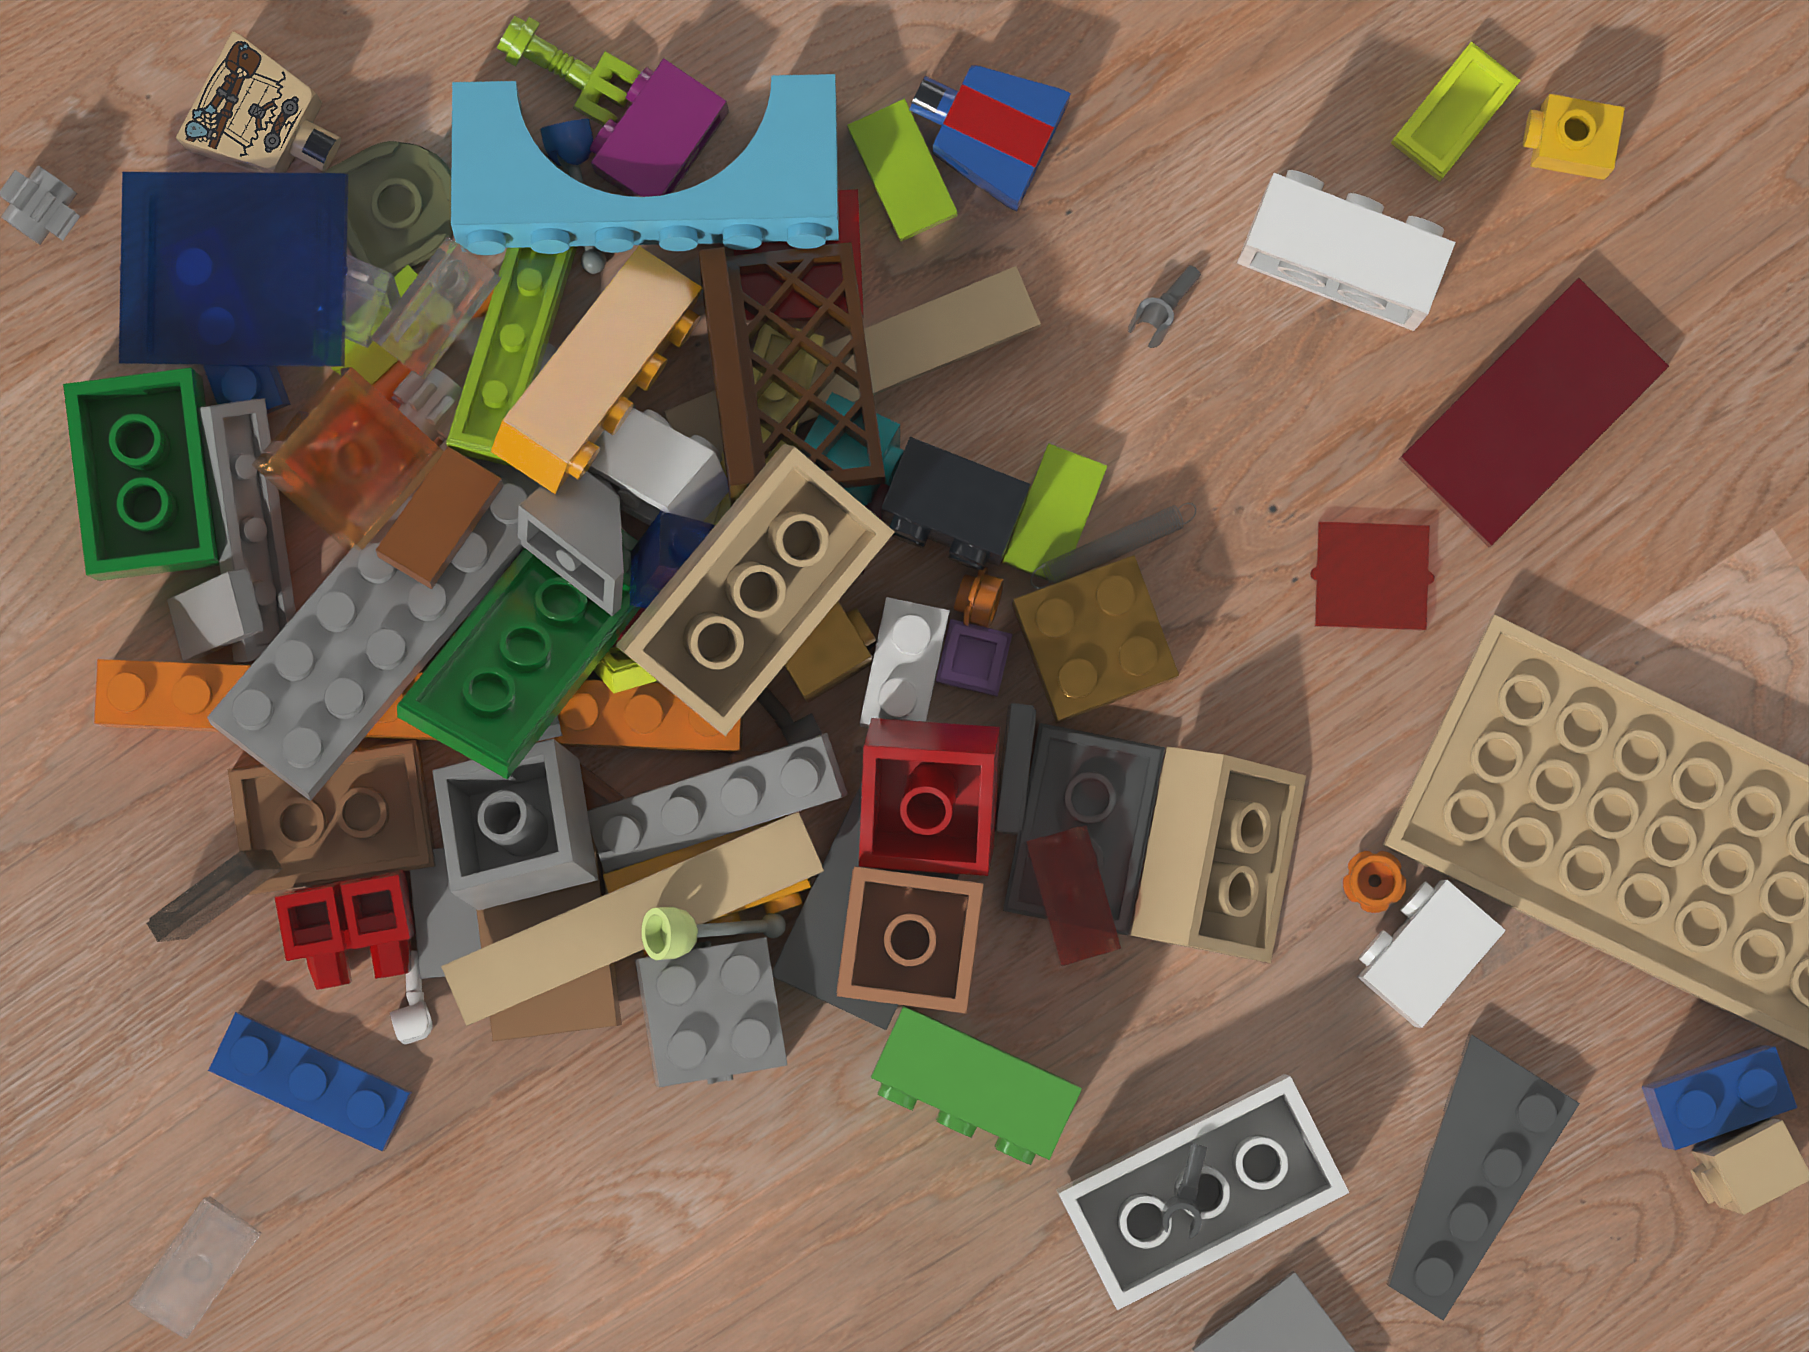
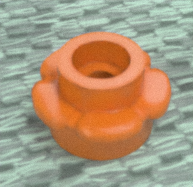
(979, 598)
(1391, 885)

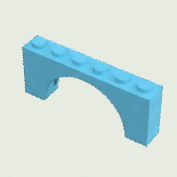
(772, 192)

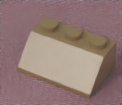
(1218, 854)

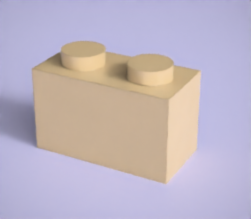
(1749, 1166)

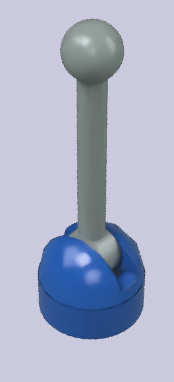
(569, 147)

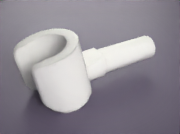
(413, 1021)

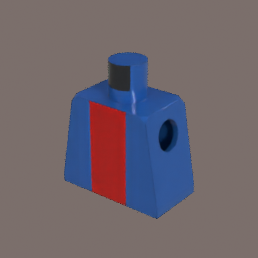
(993, 128)

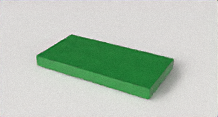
(513, 665)

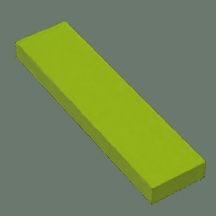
(509, 346)

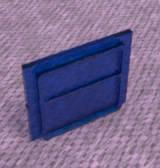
(233, 269)

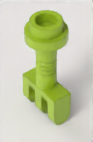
(521, 41)

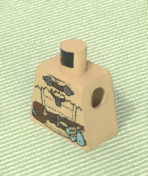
(256, 115)

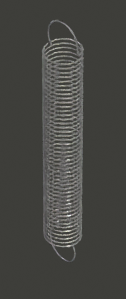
(1114, 548)

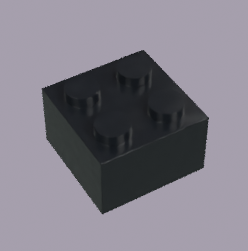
(953, 504)

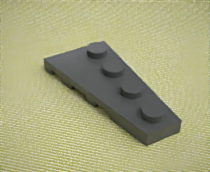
(1483, 1159)

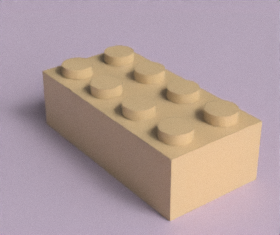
(755, 588)

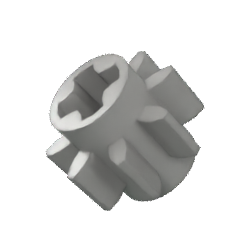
(39, 205)
(429, 402)

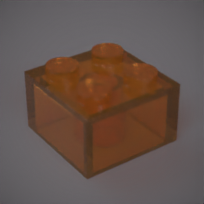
(348, 459)

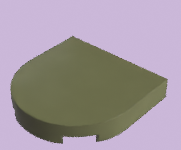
(396, 204)

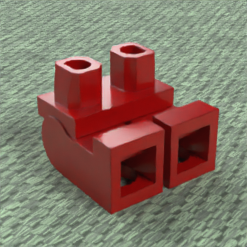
(348, 915)

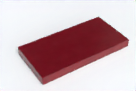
(1534, 412)

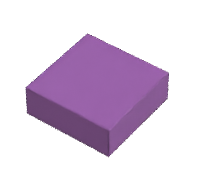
(973, 658)

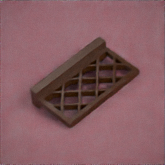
(735, 361)

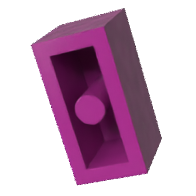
(659, 132)

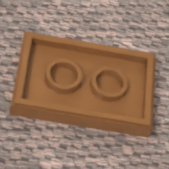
(358, 825)
(574, 1006)

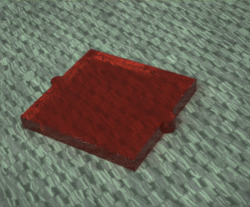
(1372, 576)

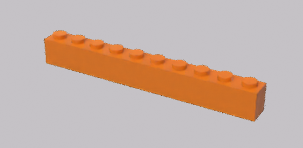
(595, 717)

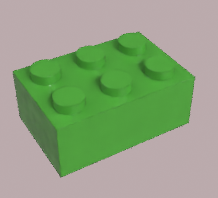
(974, 1086)

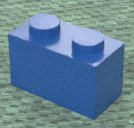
(1719, 1097)

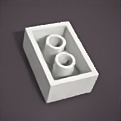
(1347, 249)

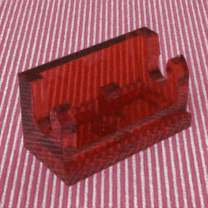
(1072, 895)

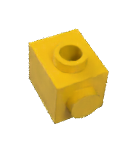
(1574, 136)

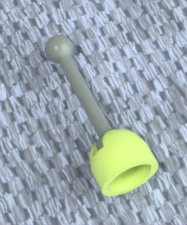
(673, 931)

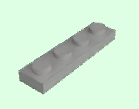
(247, 514)
(716, 803)

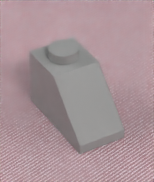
(578, 536)

